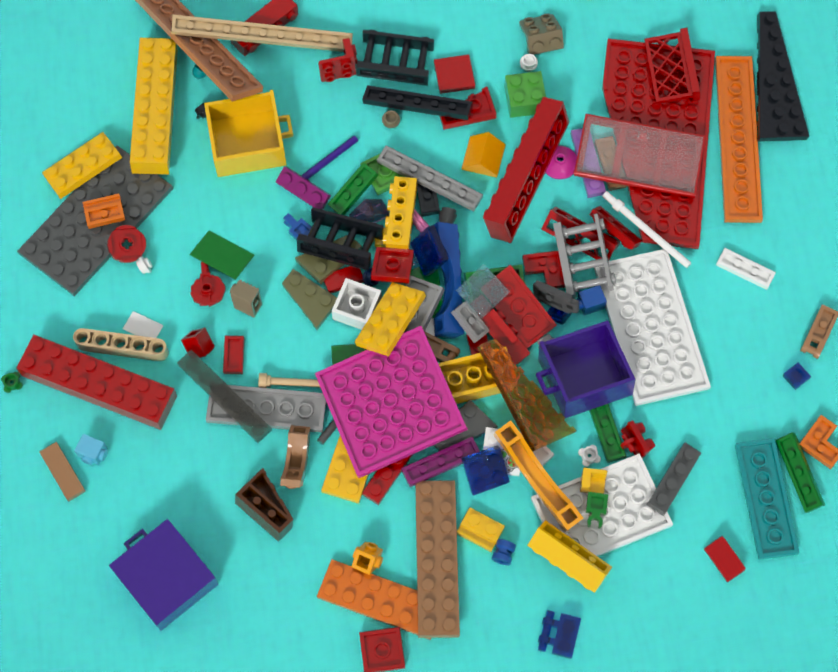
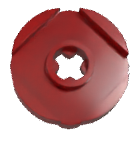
(118, 251)

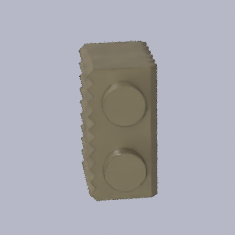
(246, 298)

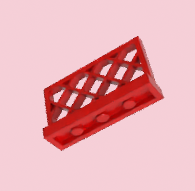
(686, 60)

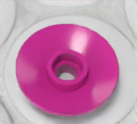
(565, 168)

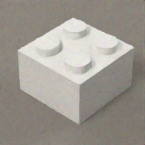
(355, 303)

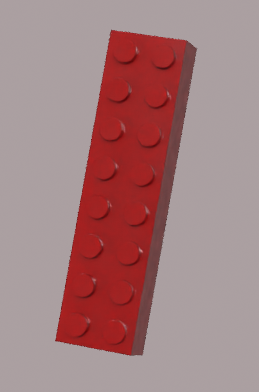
(526, 169)
(97, 382)

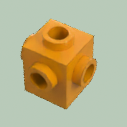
(367, 557)

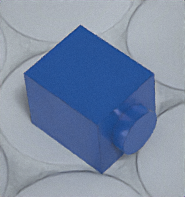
(591, 300)

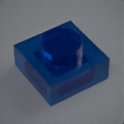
(558, 315)
(796, 376)

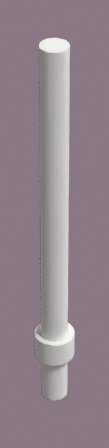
(618, 205)

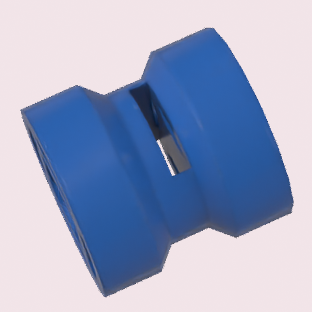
(503, 552)

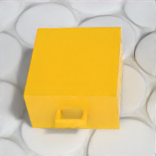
(246, 134)

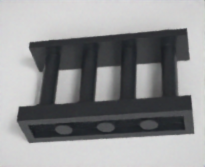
(395, 73)
(335, 252)

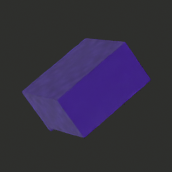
(585, 369)
(163, 573)

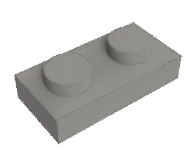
(470, 321)

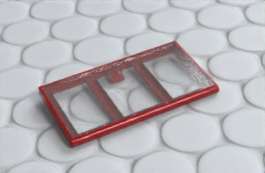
(640, 155)

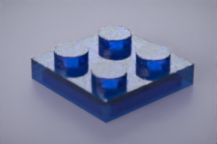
(429, 250)
(485, 470)

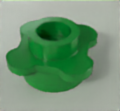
(6, 379)

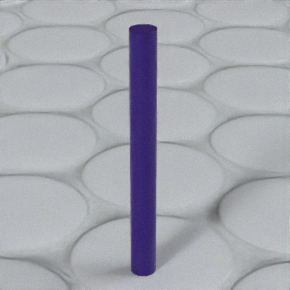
(329, 158)

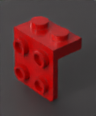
(339, 66)

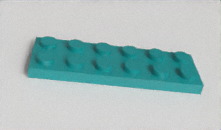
(766, 499)

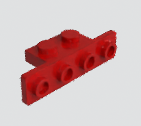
(505, 335)

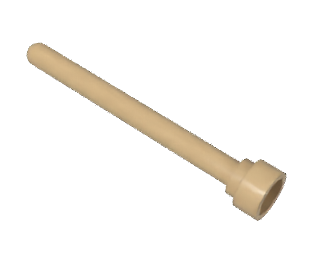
(266, 381)

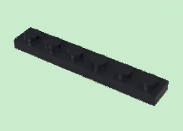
(417, 102)

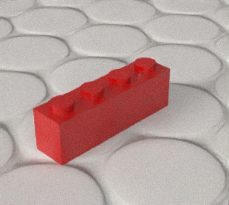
(274, 13)

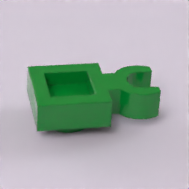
(596, 506)

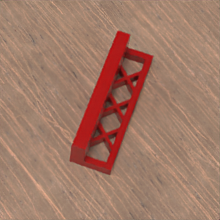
(571, 221)

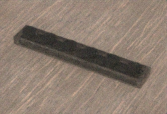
(224, 396)

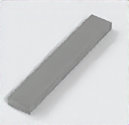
(430, 178)

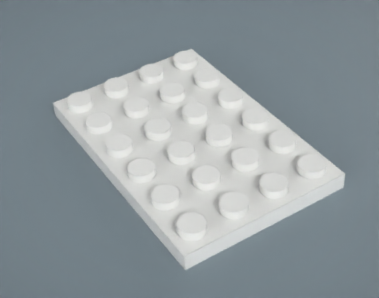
(626, 516)

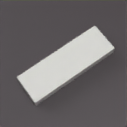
(745, 268)

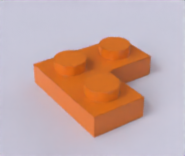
(816, 442)

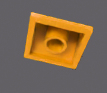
(484, 154)

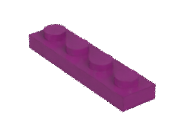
(439, 462)

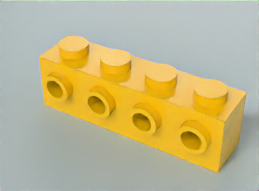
(401, 213)
(569, 556)

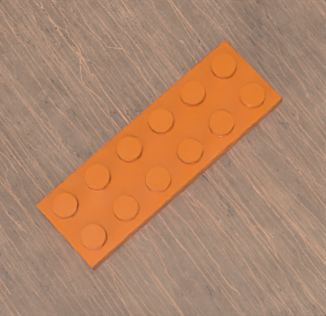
(370, 596)

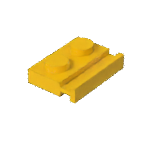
(480, 529)

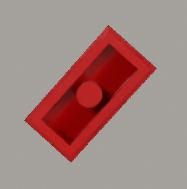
(725, 559)

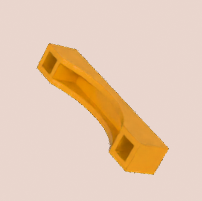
(537, 477)

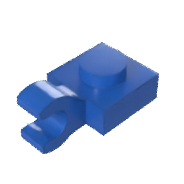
(296, 227)

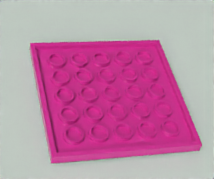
(390, 403)

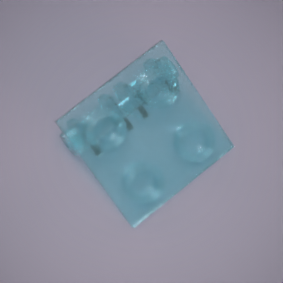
(482, 291)

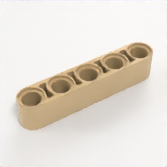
(113, 339)

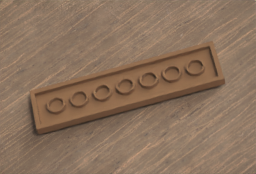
(437, 560)

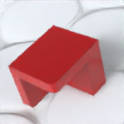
(198, 342)

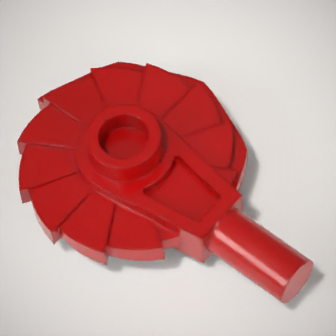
(207, 289)

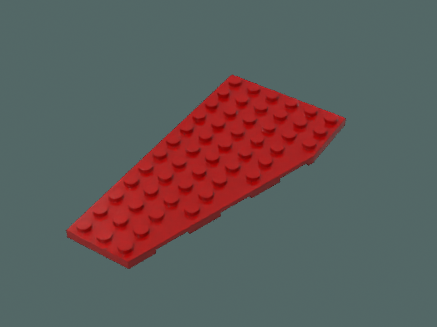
(632, 98)

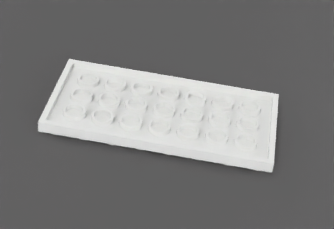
(653, 327)

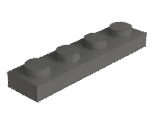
(673, 479)

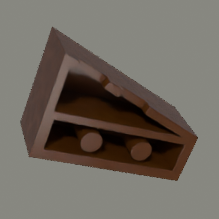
(264, 505)

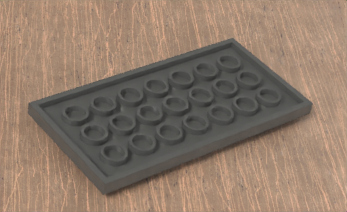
(65, 245)

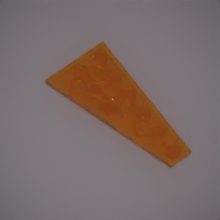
(527, 403)

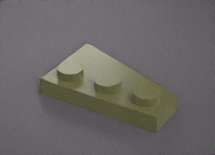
(322, 268)
(310, 297)

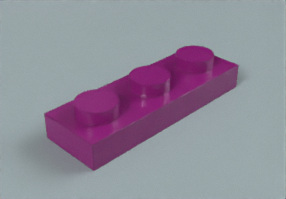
(303, 188)

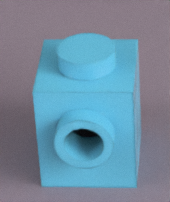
(91, 450)

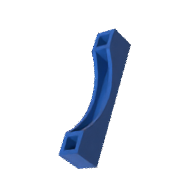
(444, 322)

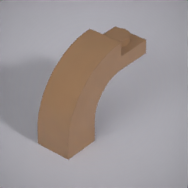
(296, 457)

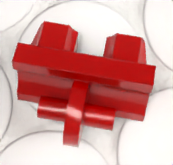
(634, 440)

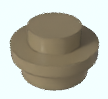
(391, 119)

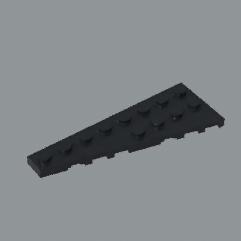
(778, 100)

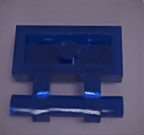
(565, 637)

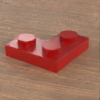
(545, 263)

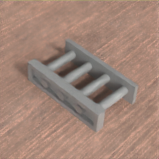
(565, 251)

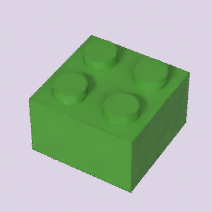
(524, 93)

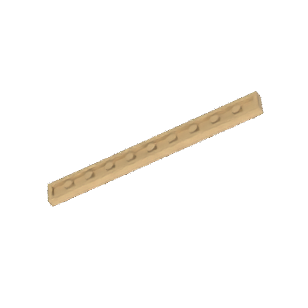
(258, 33)

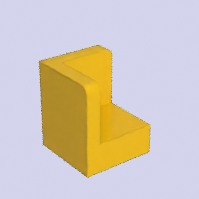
(593, 480)

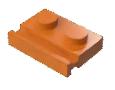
(103, 211)

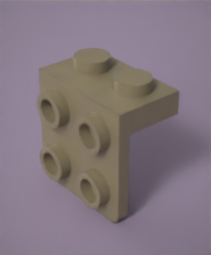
(542, 34)

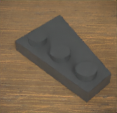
(475, 421)

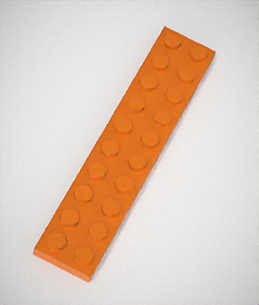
(738, 139)

